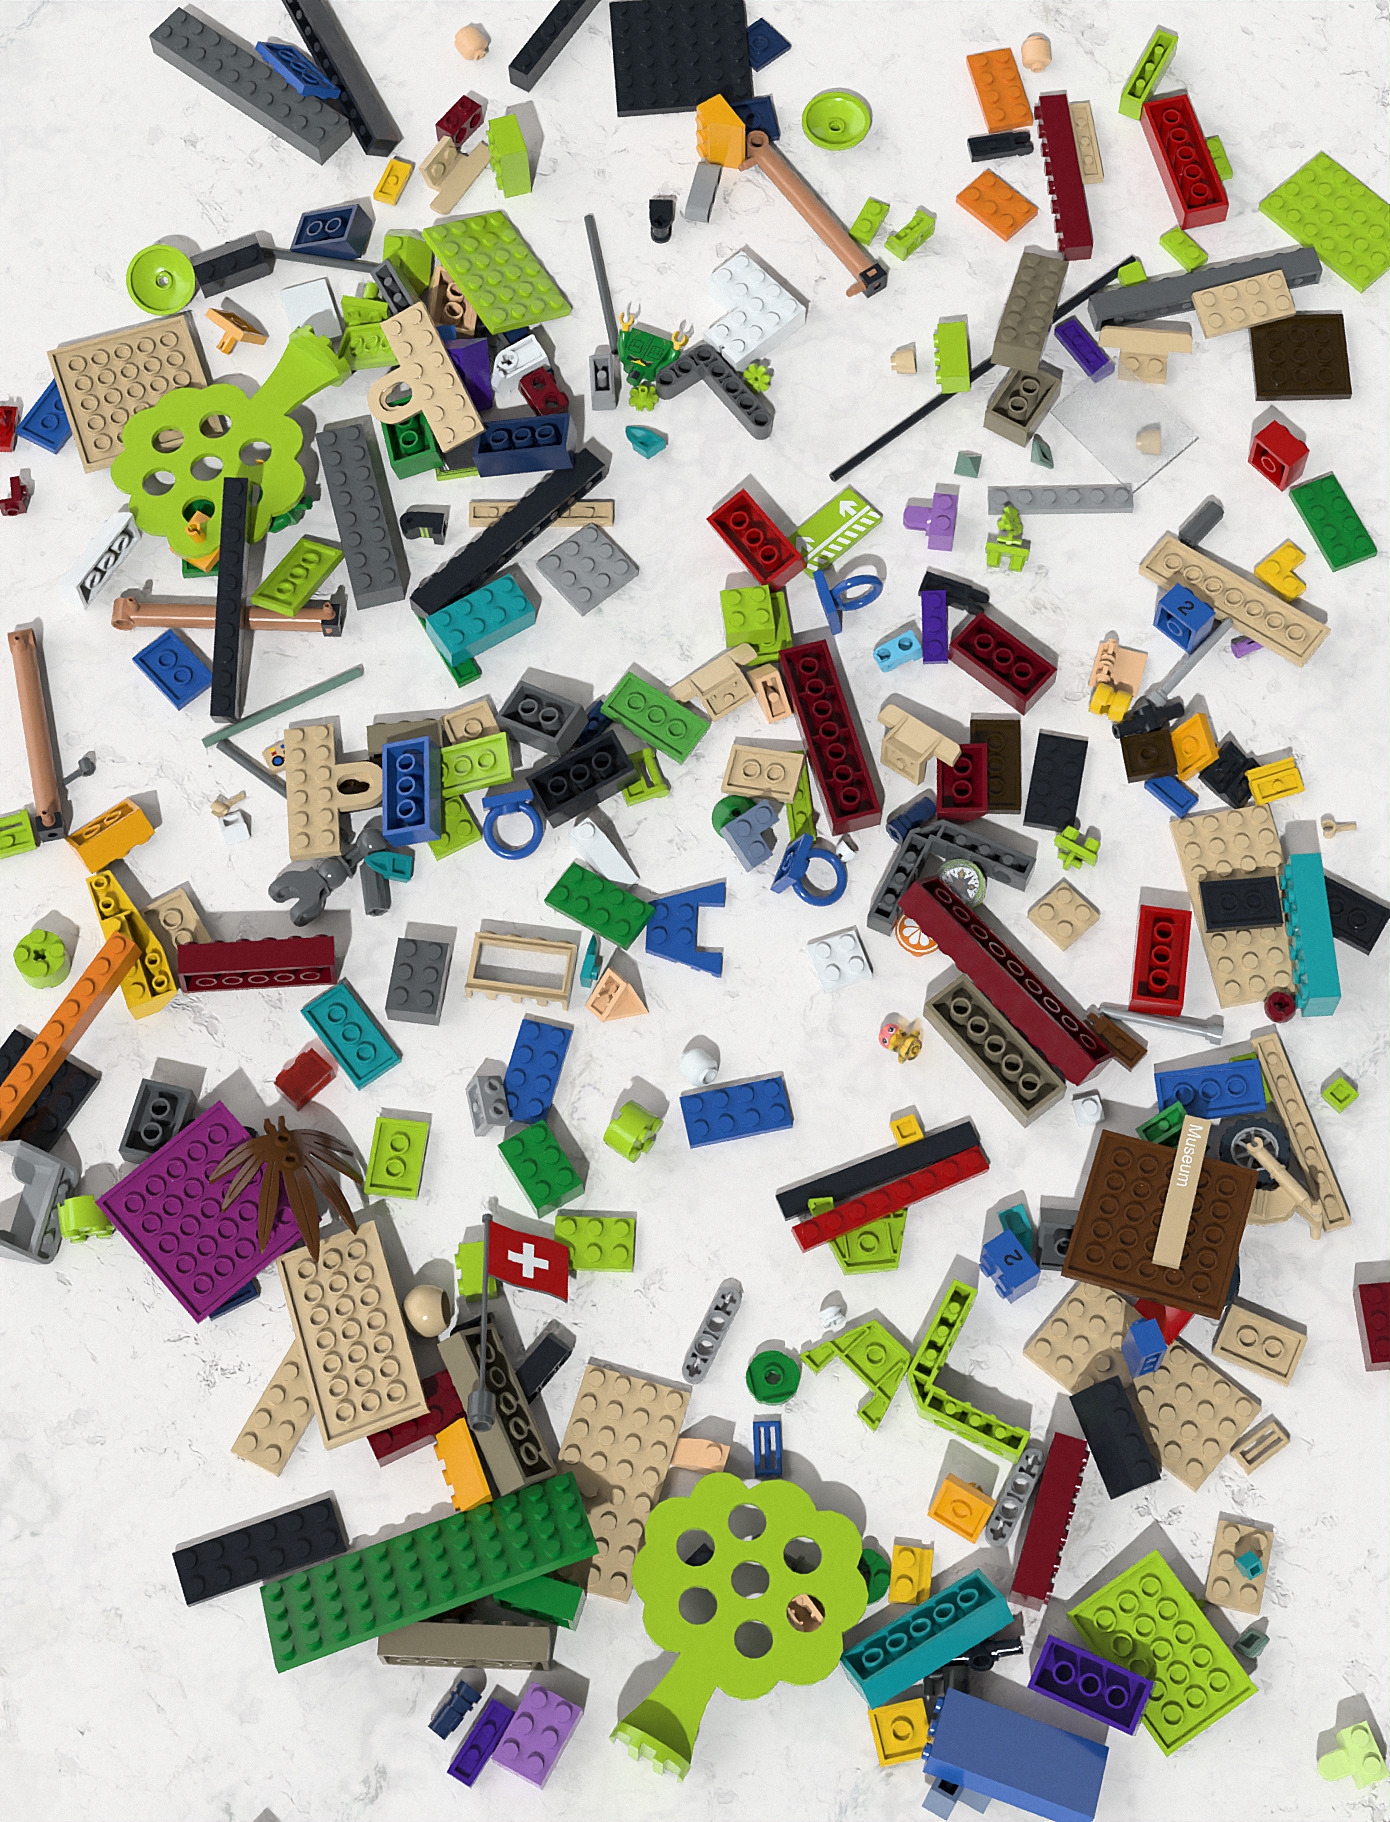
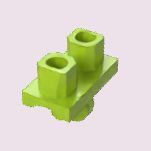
(1017, 555)
(1066, 842)

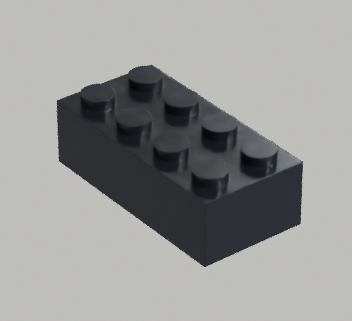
(582, 779)

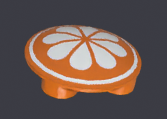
(912, 939)

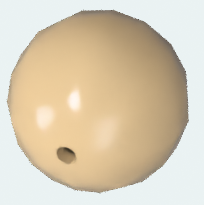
(427, 1310)

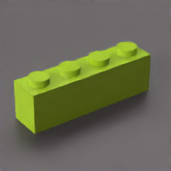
(1148, 74)

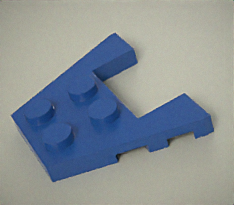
(674, 926)

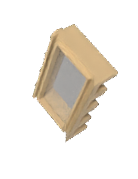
(521, 968)

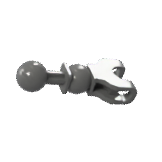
(313, 886)

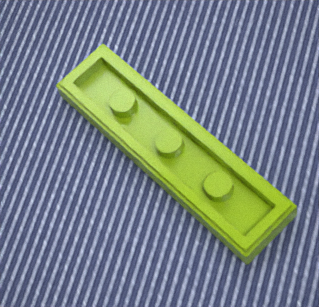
(800, 813)

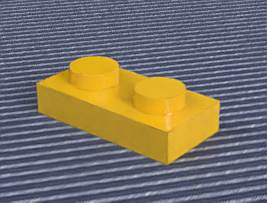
(392, 182)

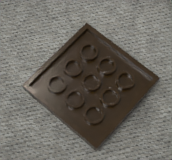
(1300, 359)

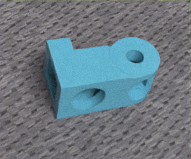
(898, 651)

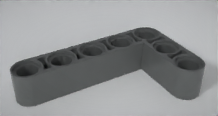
(721, 386)

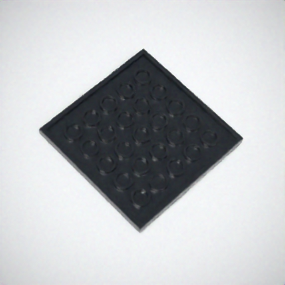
(678, 54)

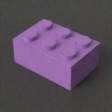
(537, 1735)

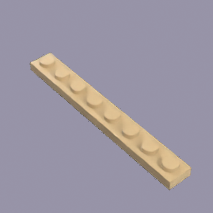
(1300, 1132)

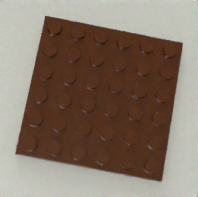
(1122, 1221)

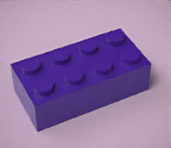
(1092, 1685)

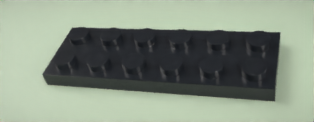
(259, 1552)

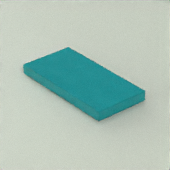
(350, 1036)

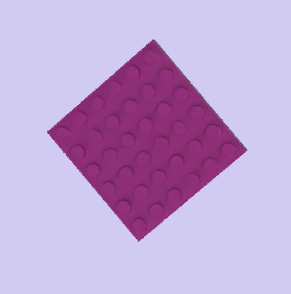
(178, 1222)

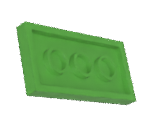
(655, 718)

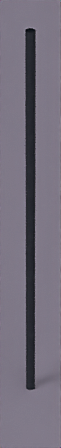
(975, 374)

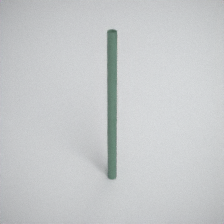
(281, 707)

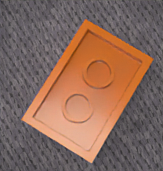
(996, 205)

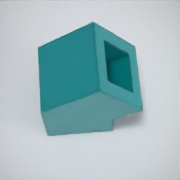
(1249, 1565)

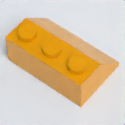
(720, 133)
(110, 836)
(462, 1467)

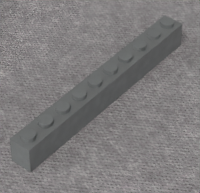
(1174, 294)

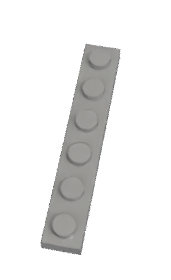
(1061, 500)

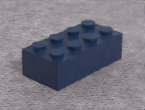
(526, 445)

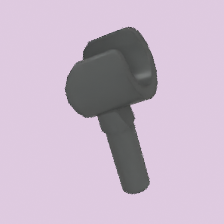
(86, 769)

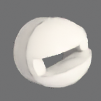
(846, 850)

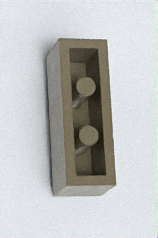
(384, 733)

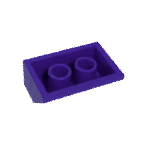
(472, 364)

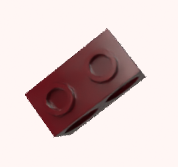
(460, 121)
(539, 398)

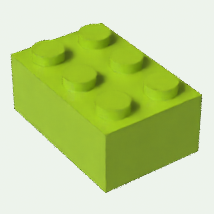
(508, 156)

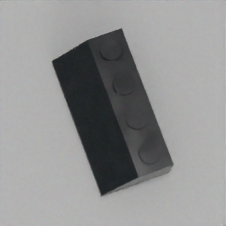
(1115, 1437)

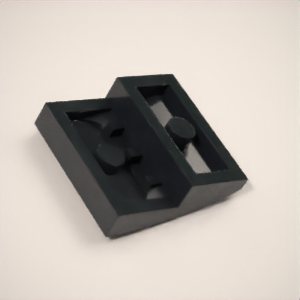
(1227, 775)

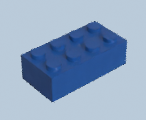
(411, 791)

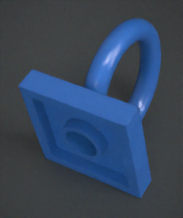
(831, 599)
(506, 805)
(795, 864)

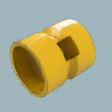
(1111, 703)

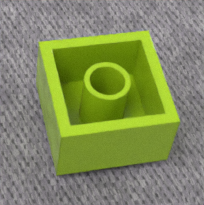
(747, 616)

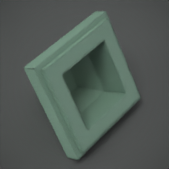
(1041, 455)
(967, 465)
(1252, 1643)

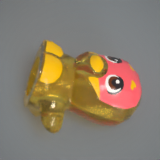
(897, 1040)

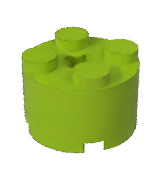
(42, 959)
(632, 1131)
(83, 1218)

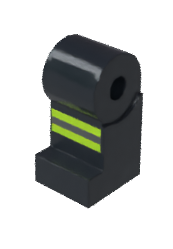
(424, 525)

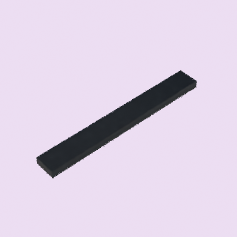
(879, 1169)

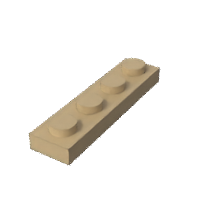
(1086, 143)

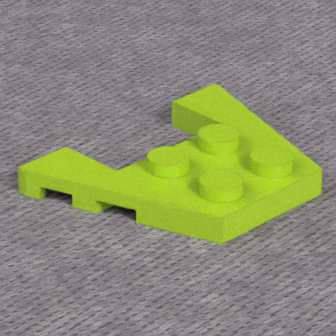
(869, 1248)
(873, 1358)

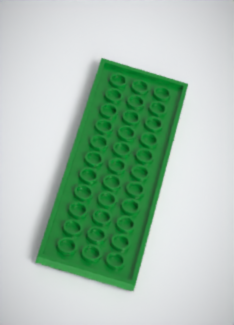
(426, 1571)

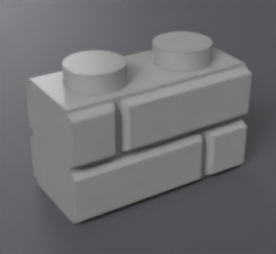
(602, 382)

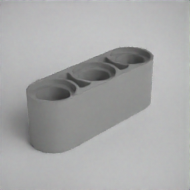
(703, 192)

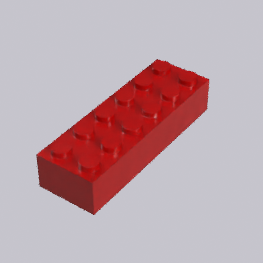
(1184, 162)

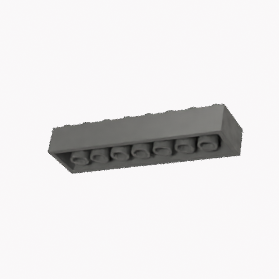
(359, 517)

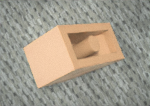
(769, 692)
(700, 1456)

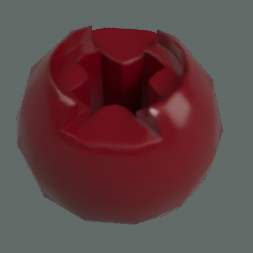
(1286, 1001)

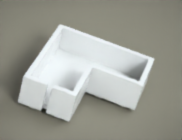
(759, 314)

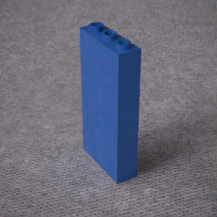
(1014, 1758)

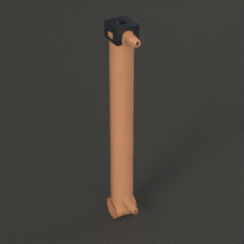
(870, 276)
(130, 614)
(37, 737)

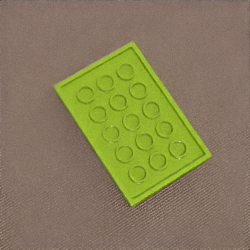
(1337, 217)
(496, 272)
(1159, 1632)

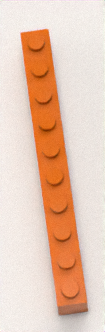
(65, 1029)

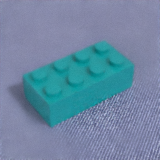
(480, 620)

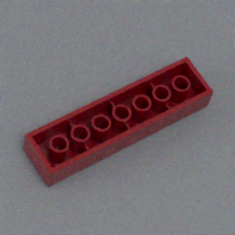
(829, 738)

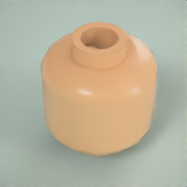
(470, 43)
(1036, 54)

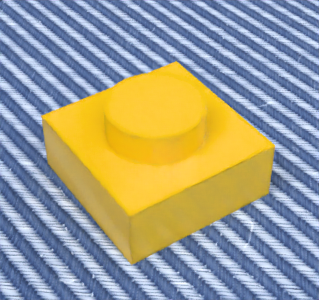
(906, 1130)

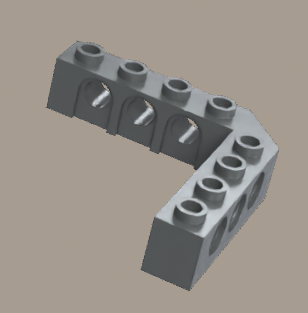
(949, 843)

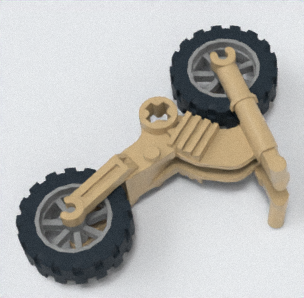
(1288, 1195)

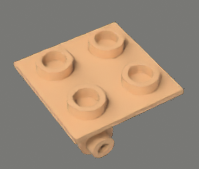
(1118, 668)

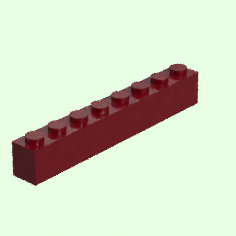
(1064, 178)

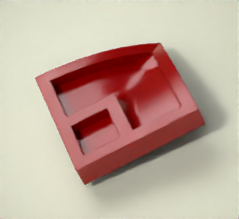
(1169, 1319)

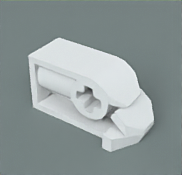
(517, 363)

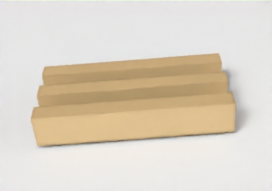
(1242, 1461)

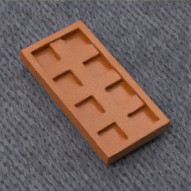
(999, 90)

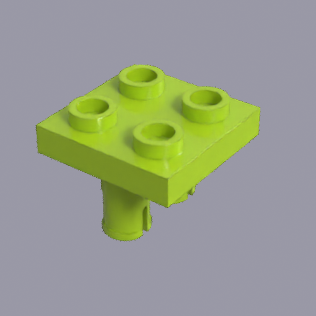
(366, 309)

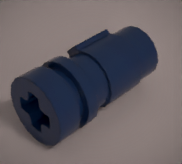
(912, 818)
(454, 1710)

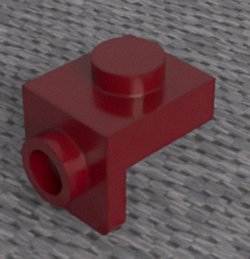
(16, 504)

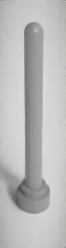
(1159, 696)
(1212, 1032)

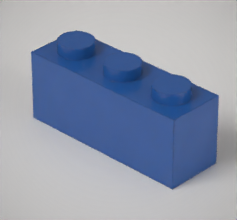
(1143, 1347)

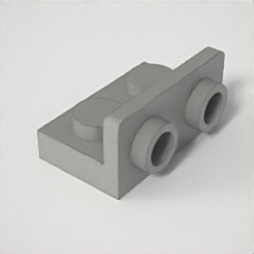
(487, 1104)

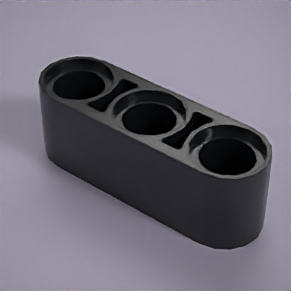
(542, 1365)

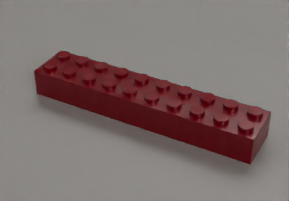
(1006, 980)

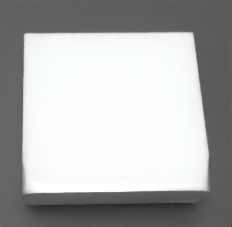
(233, 828)

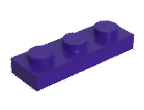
(1080, 347)
(934, 627)
(481, 1743)

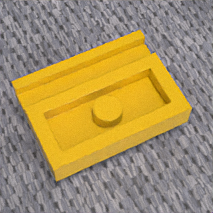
(1274, 781)
(910, 1575)

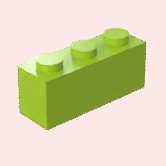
(952, 357)

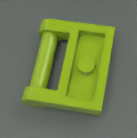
(639, 791)
(17, 839)

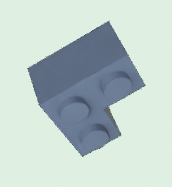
(745, 837)
(944, 1796)

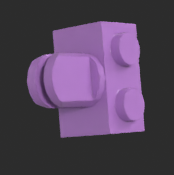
(936, 521)

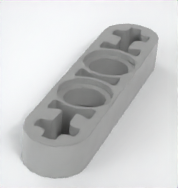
(708, 1334)
(1012, 1496)

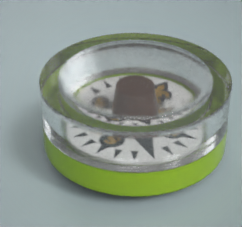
(964, 880)

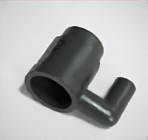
(953, 1677)

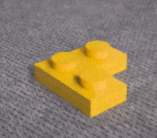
(1277, 573)

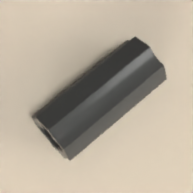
(1201, 524)
(373, 891)

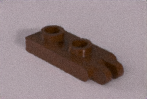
(1127, 1050)

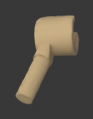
(221, 809)
(1335, 828)

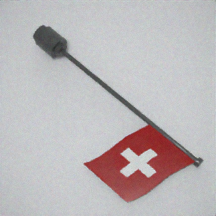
(524, 1263)

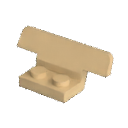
(452, 172)
(1146, 349)
(719, 684)
(913, 744)

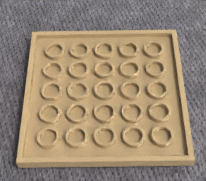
(120, 375)

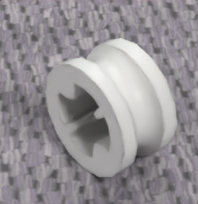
(832, 1316)

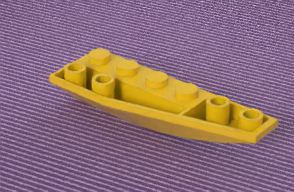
(150, 980)

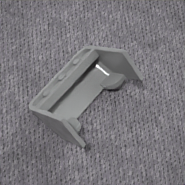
(36, 1222)

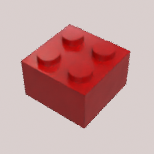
(1278, 455)

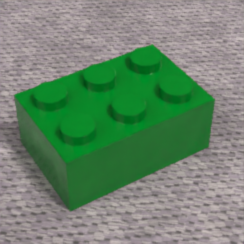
(411, 444)
(540, 1169)
(545, 1600)

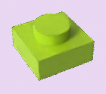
(1340, 1095)

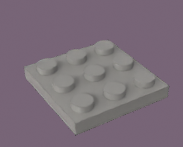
(586, 569)

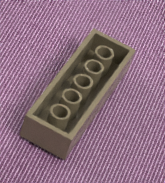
(1030, 312)
(994, 1050)
(514, 1443)
(468, 1645)

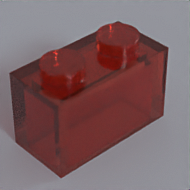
(304, 1079)

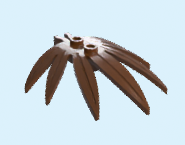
(286, 1158)

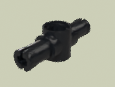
(1148, 719)
(983, 1655)

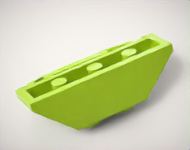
(410, 254)

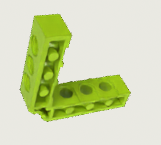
(947, 1411)

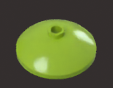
(835, 112)
(145, 277)

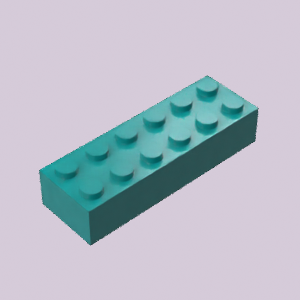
(1310, 935)
(925, 1638)

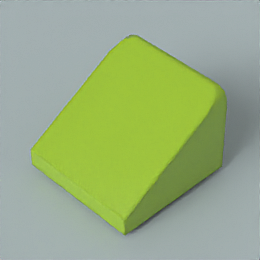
(1131, 275)

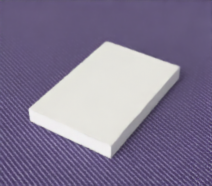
(312, 306)

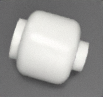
(698, 1067)

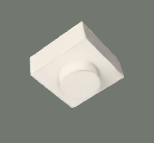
(1088, 1111)

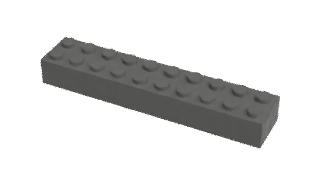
(250, 86)

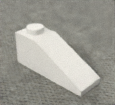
(601, 855)

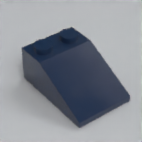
(333, 232)

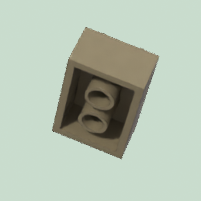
(1022, 405)

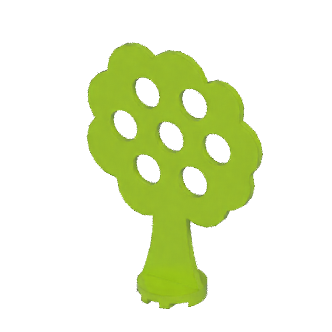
(302, 372)
(669, 1718)

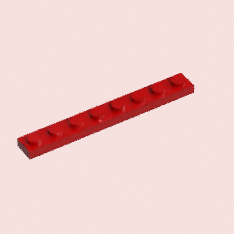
(889, 1199)

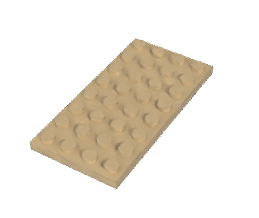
(1227, 847)
(352, 1336)
(1182, 1408)
(620, 1457)

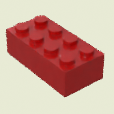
(756, 541)
(1160, 961)

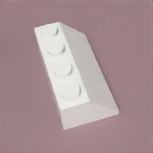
(99, 560)

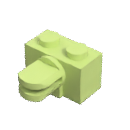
(1355, 1757)

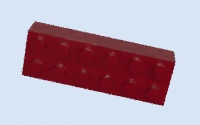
(257, 964)
(1047, 1522)

